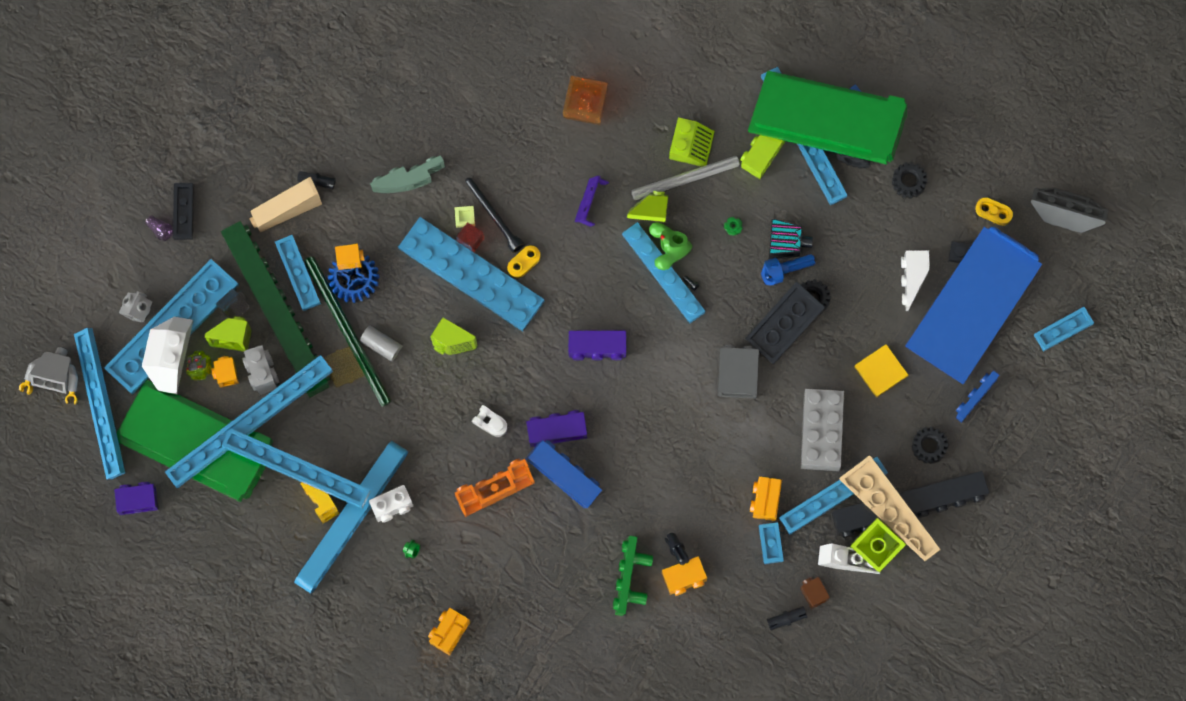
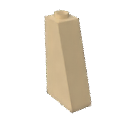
(286, 205)

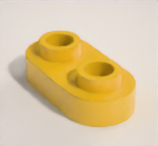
(994, 210)
(526, 263)

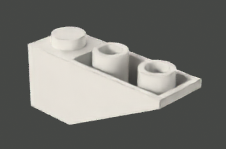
(916, 269)
(843, 558)

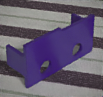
(587, 200)

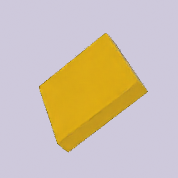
(881, 370)

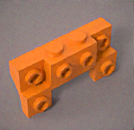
(495, 489)

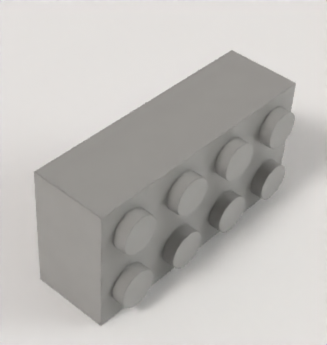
(822, 430)

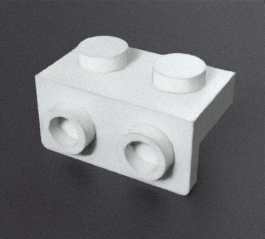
(391, 503)

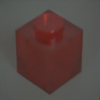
(470, 237)

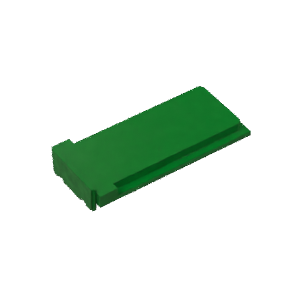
(829, 117)
(172, 427)

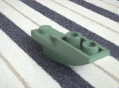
(400, 181)

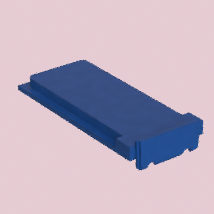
(974, 303)

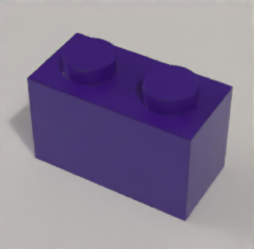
(136, 498)

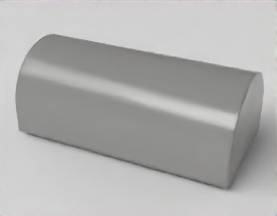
(380, 343)

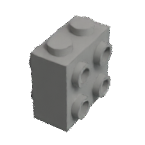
(259, 364)

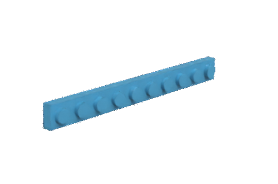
(250, 420)

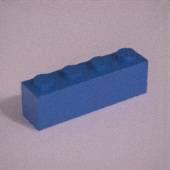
(563, 473)

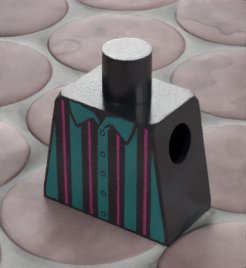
(787, 240)

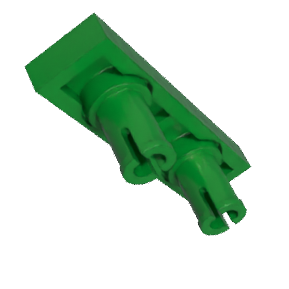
(623, 584)

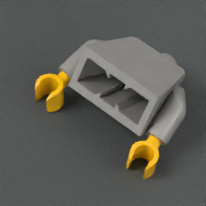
(52, 372)

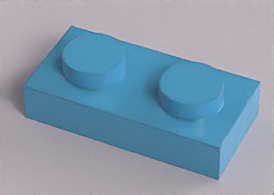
(771, 543)

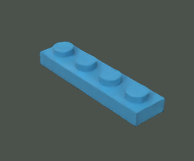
(297, 273)

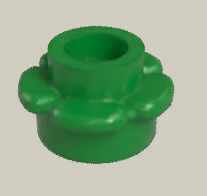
(732, 221)
(411, 549)

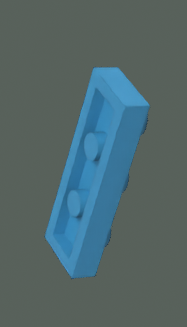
(1063, 329)

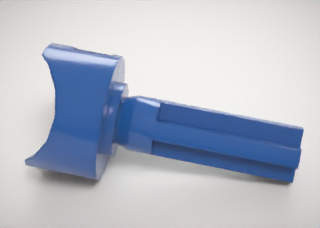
(773, 268)

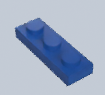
(976, 395)

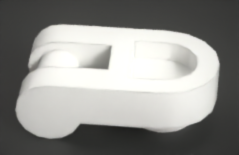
(497, 425)

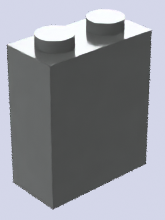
(738, 372)

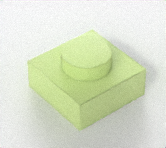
(464, 215)

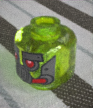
(198, 365)

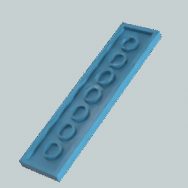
(471, 274)
(193, 302)

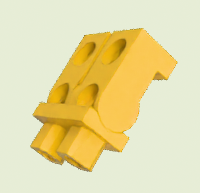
(326, 508)

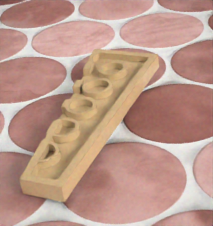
(878, 493)

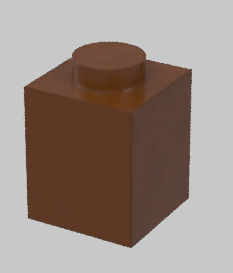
(814, 592)

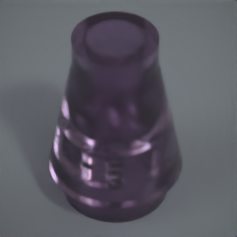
(160, 228)

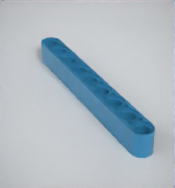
(350, 519)

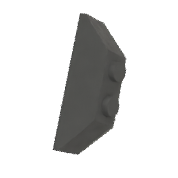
(1068, 209)

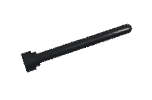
(514, 242)

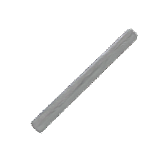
(686, 177)

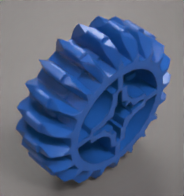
(361, 280)

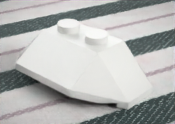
(167, 352)

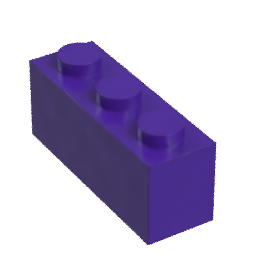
(597, 345)
(557, 428)

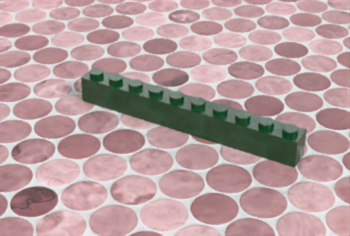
(271, 300)

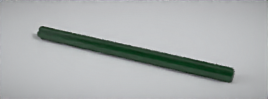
(347, 331)

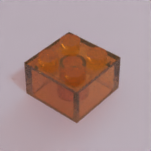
(585, 100)

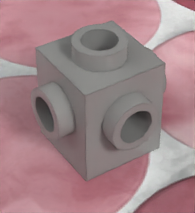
(135, 306)

